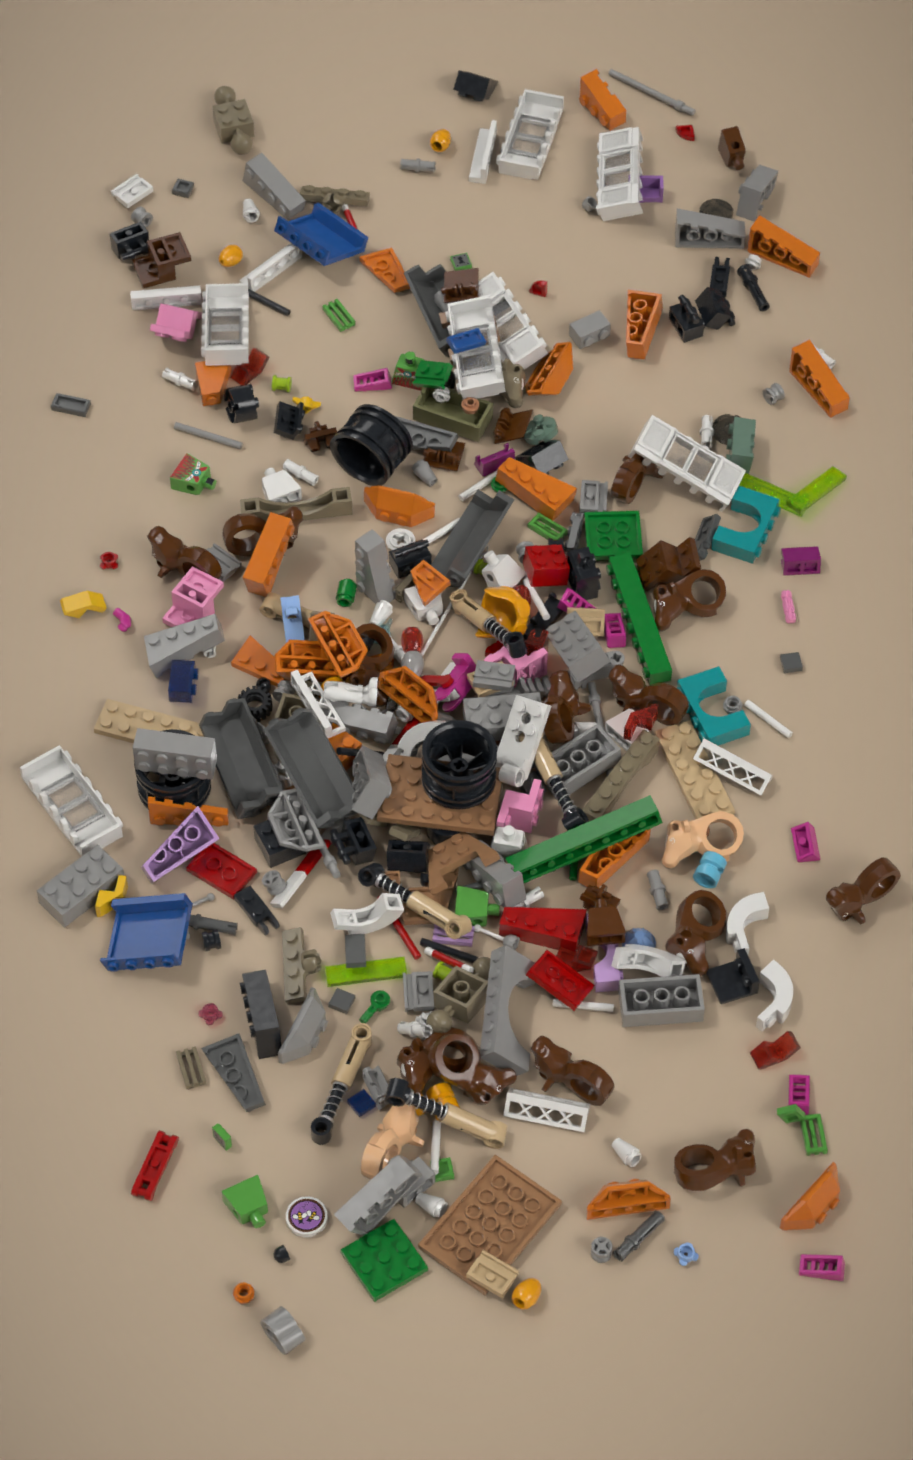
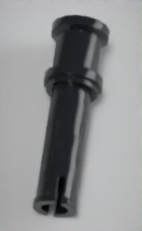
(751, 282)

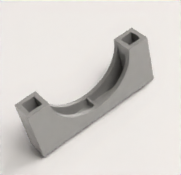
(498, 1041)

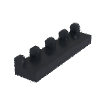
(539, 623)

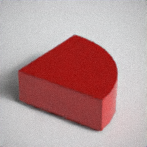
(685, 132)
(539, 288)
(493, 648)

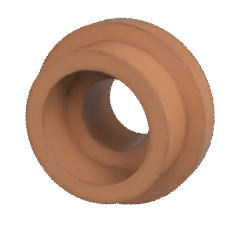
(470, 405)

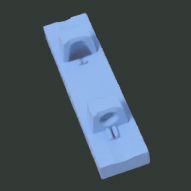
(293, 627)

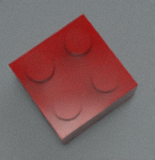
(546, 565)

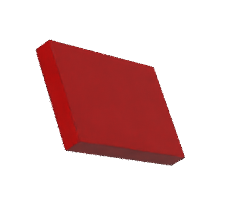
(221, 870)
(560, 980)

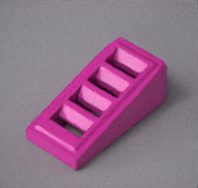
(380, 374)
(574, 598)
(614, 631)
(804, 1091)
(828, 1274)

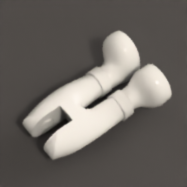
(347, 692)

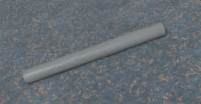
(207, 435)

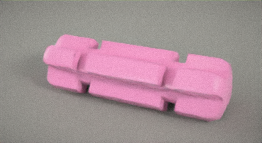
(788, 606)

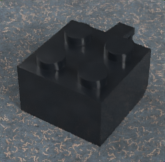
(583, 573)

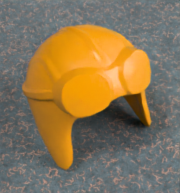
(507, 607)

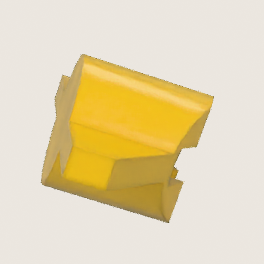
(308, 402)

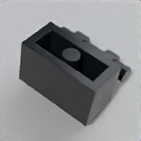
(130, 241)
(714, 308)
(686, 320)
(408, 556)
(357, 841)
(407, 856)

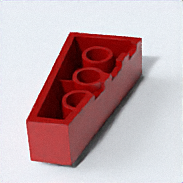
(544, 926)

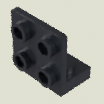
(734, 979)

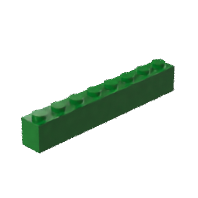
(639, 619)
(586, 839)

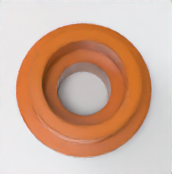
(243, 1287)

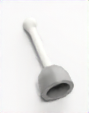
(510, 940)

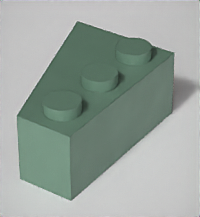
(741, 442)

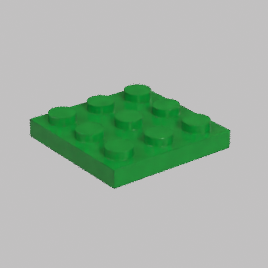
(613, 533)
(384, 1260)

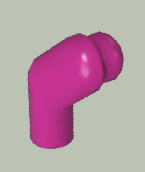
(125, 619)

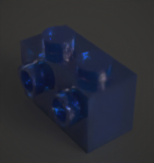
(182, 681)

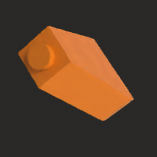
(212, 382)

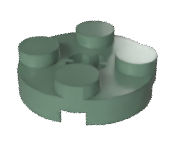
(540, 429)

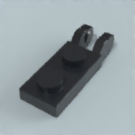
(720, 275)
(256, 909)

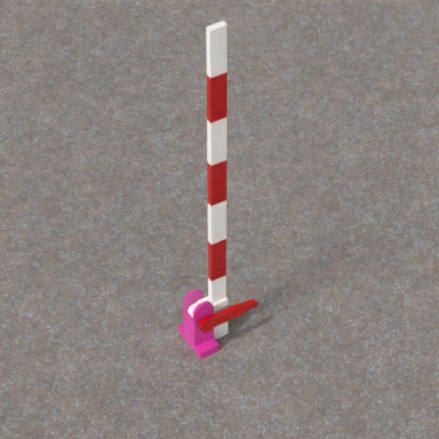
(451, 689)

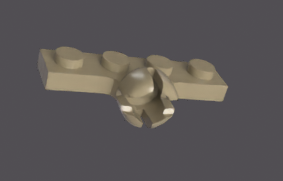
(335, 198)
(297, 965)

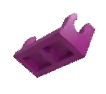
(491, 463)
(801, 560)

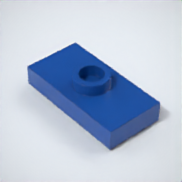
(466, 341)

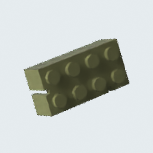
(451, 415)

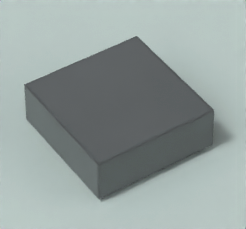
(183, 188)
(791, 662)
(341, 1001)

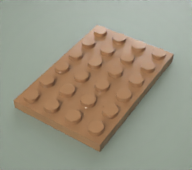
(412, 806)
(493, 1214)

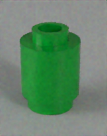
(346, 592)

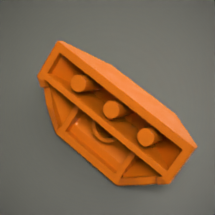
(551, 371)
(398, 506)
(339, 642)
(305, 657)
(410, 693)
(627, 1198)
(814, 1203)

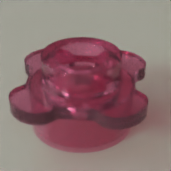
(210, 1008)

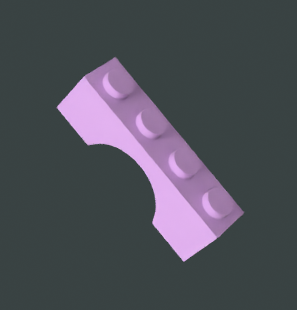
(605, 976)

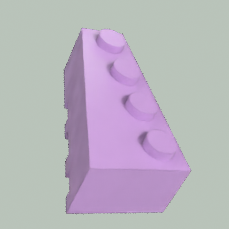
(185, 842)

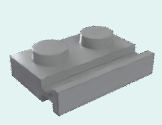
(593, 496)
(227, 562)
(493, 676)
(418, 991)

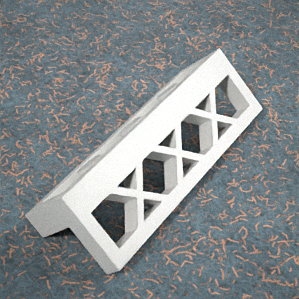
(483, 154)
(272, 267)
(171, 296)
(310, 702)
(748, 767)
(550, 1102)

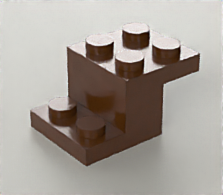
(160, 263)
(668, 563)

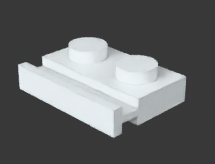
(132, 191)

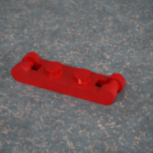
(154, 1165)

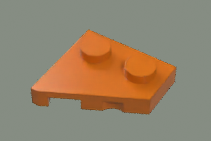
(428, 581)

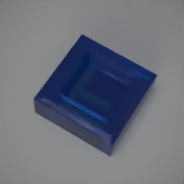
(361, 1103)

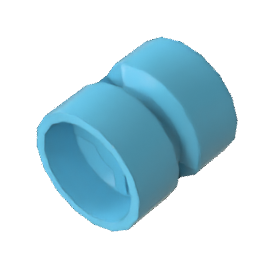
(710, 869)

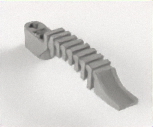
(543, 687)

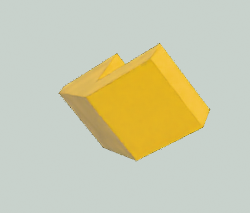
(78, 603)
(104, 898)

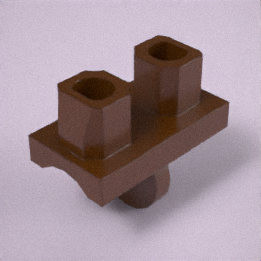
(319, 434)
(594, 893)

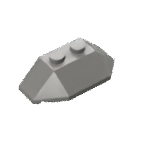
(293, 823)
(305, 1029)

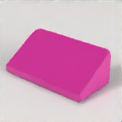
(805, 843)

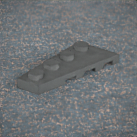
(429, 436)
(234, 1067)

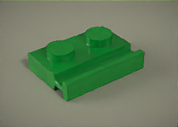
(432, 374)

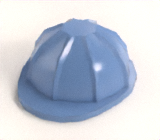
(640, 937)

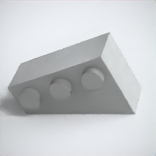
(754, 191)

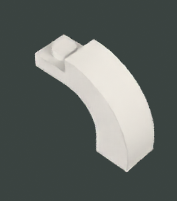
(415, 737)
(743, 913)
(371, 918)
(648, 959)
(780, 985)

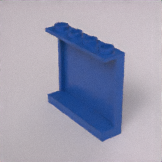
(323, 235)
(148, 932)

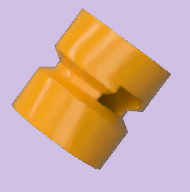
(442, 1093)

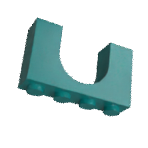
(747, 545)
(712, 728)

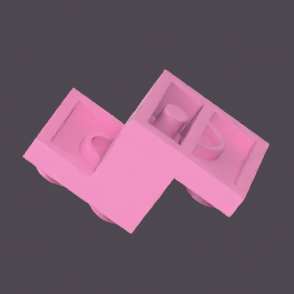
(175, 322)
(193, 598)
(527, 666)
(521, 809)

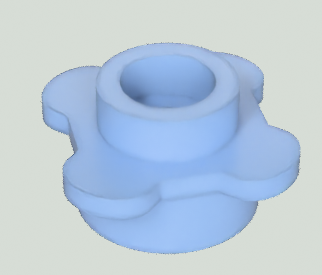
(685, 1248)

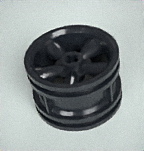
(371, 445)
(455, 783)
(173, 786)

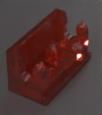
(536, 644)

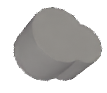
(282, 1330)

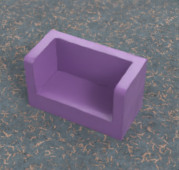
(652, 188)

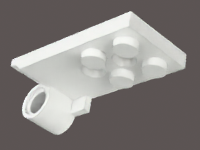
(517, 757)

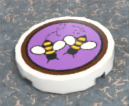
(306, 1216)

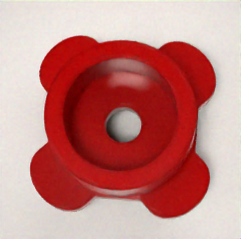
(109, 556)

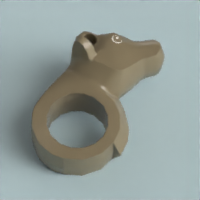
(514, 383)

